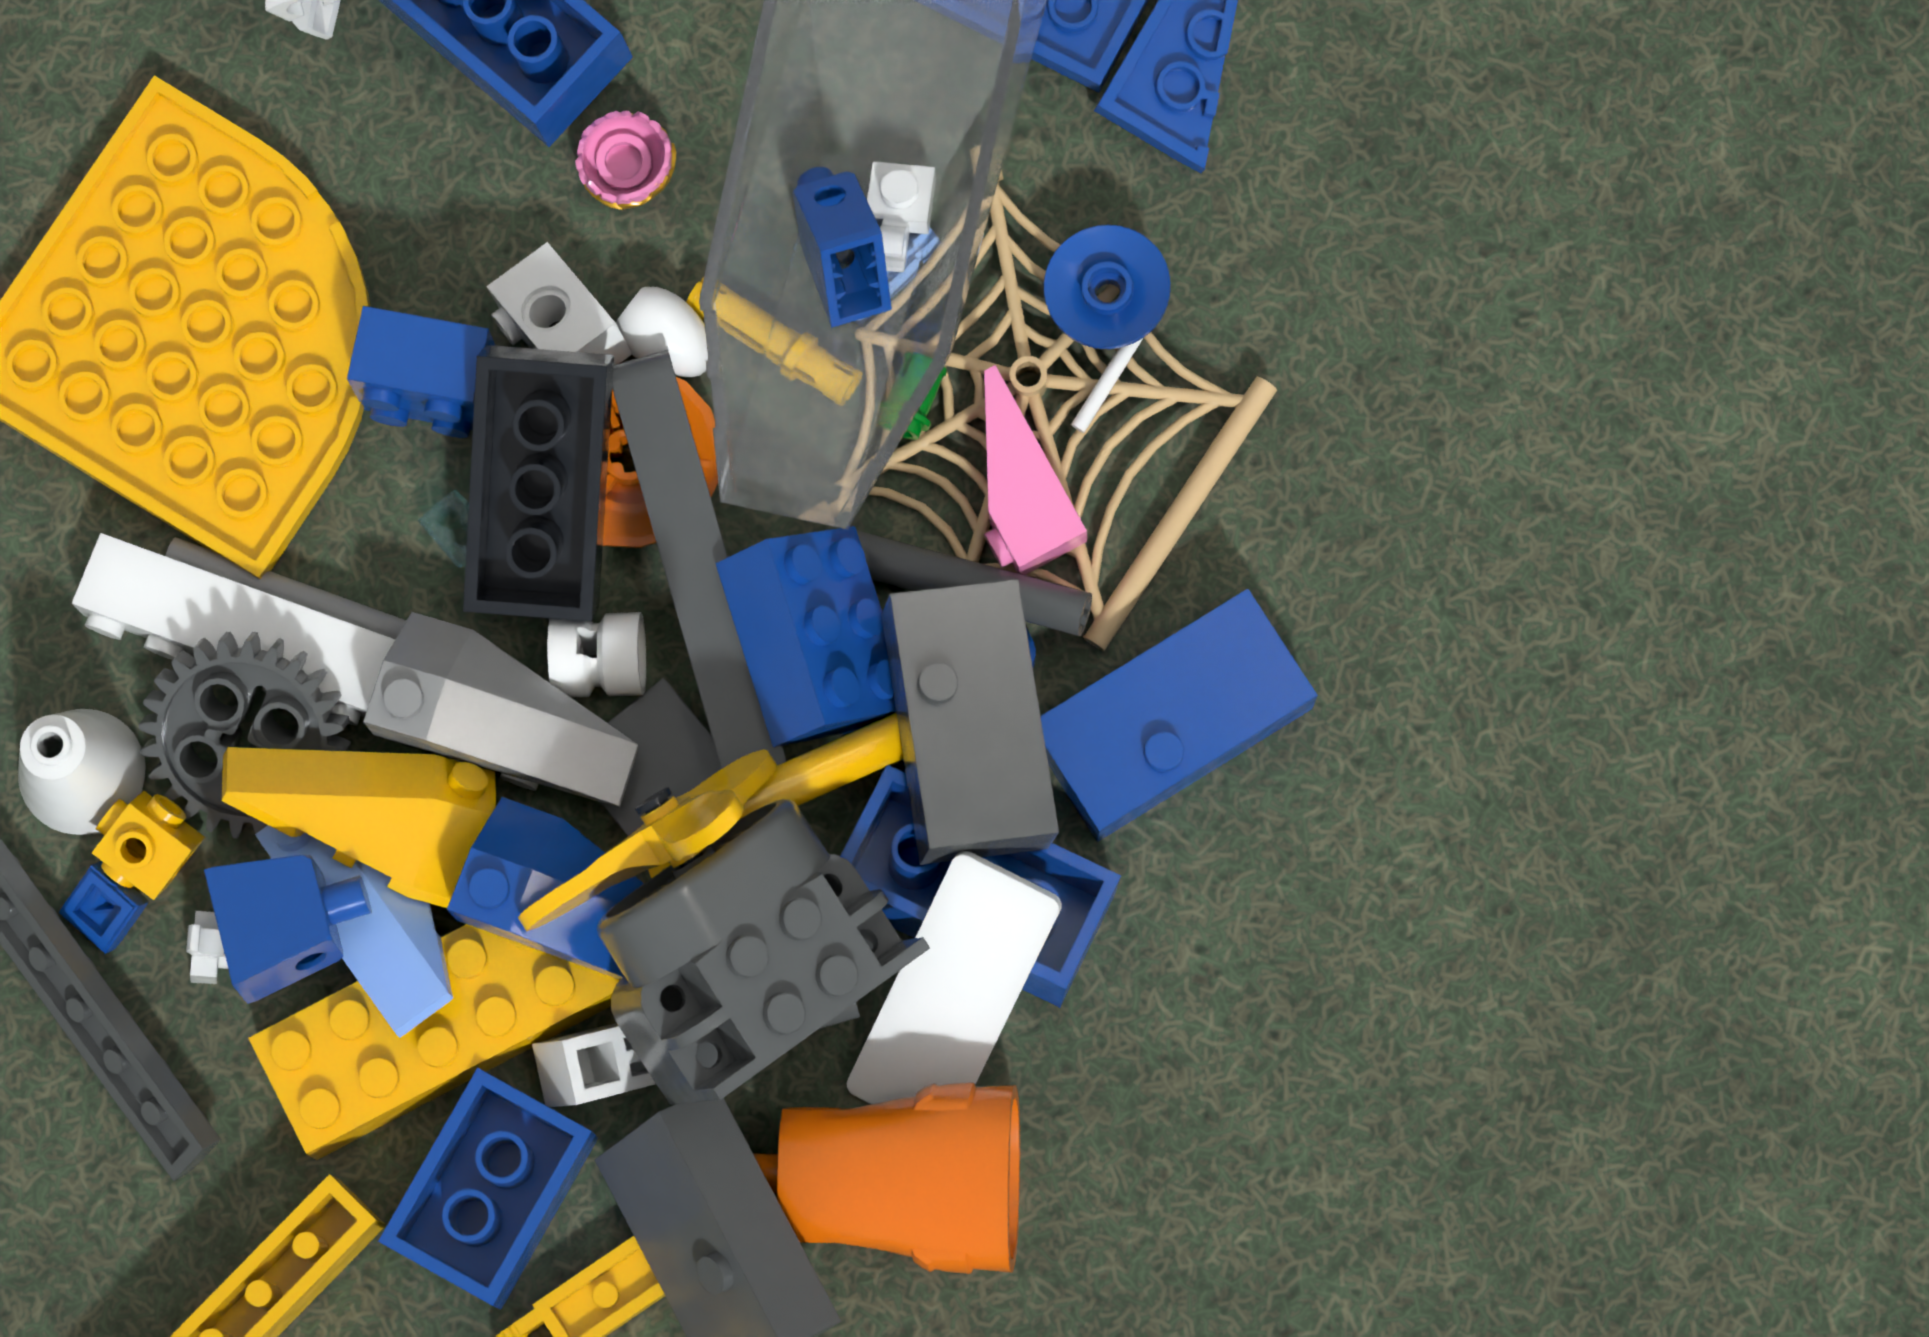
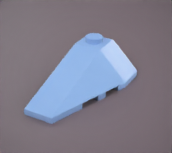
(389, 950)

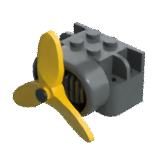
(737, 939)

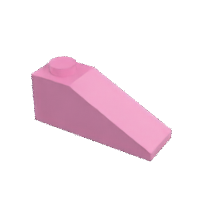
(1025, 498)

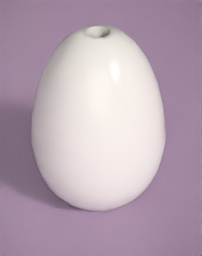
(662, 322)

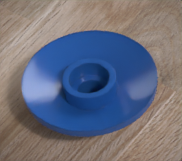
(1100, 258)

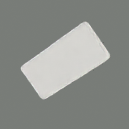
(960, 991)

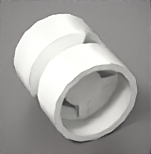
(619, 649)

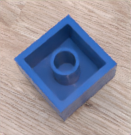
(416, 369)

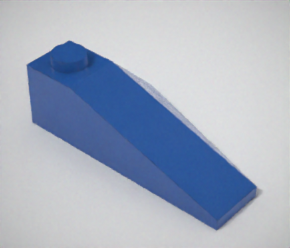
(519, 861)

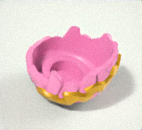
(625, 159)

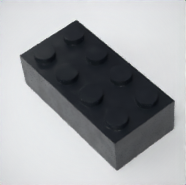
(538, 482)

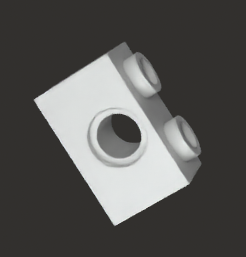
(547, 291)

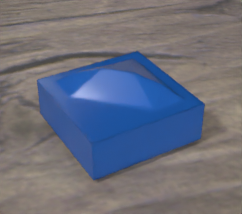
(103, 908)

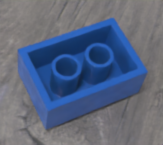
(810, 634)
(488, 1188)

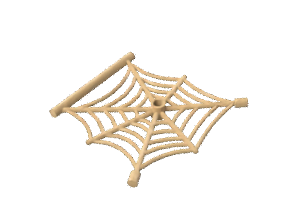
(1247, 411)

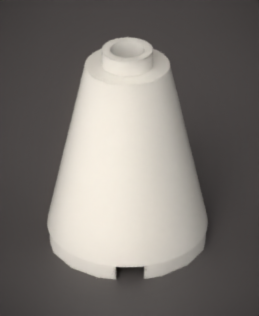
(77, 768)

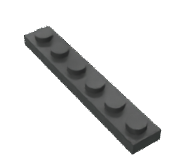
(100, 1025)

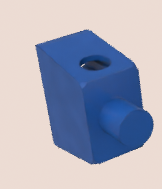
(837, 218)
(280, 920)

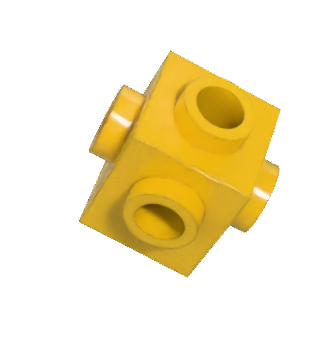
(145, 843)

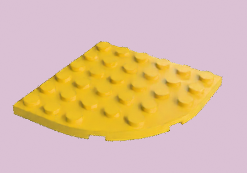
(191, 331)

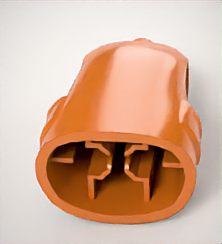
(907, 1176)

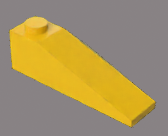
(384, 809)

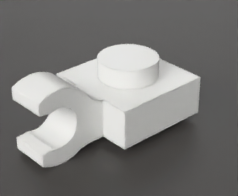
(901, 205)
(206, 948)

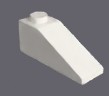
(588, 1066)

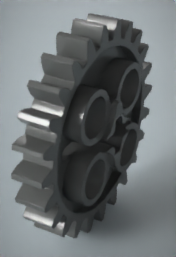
(191, 713)

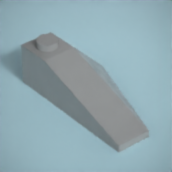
(479, 705)

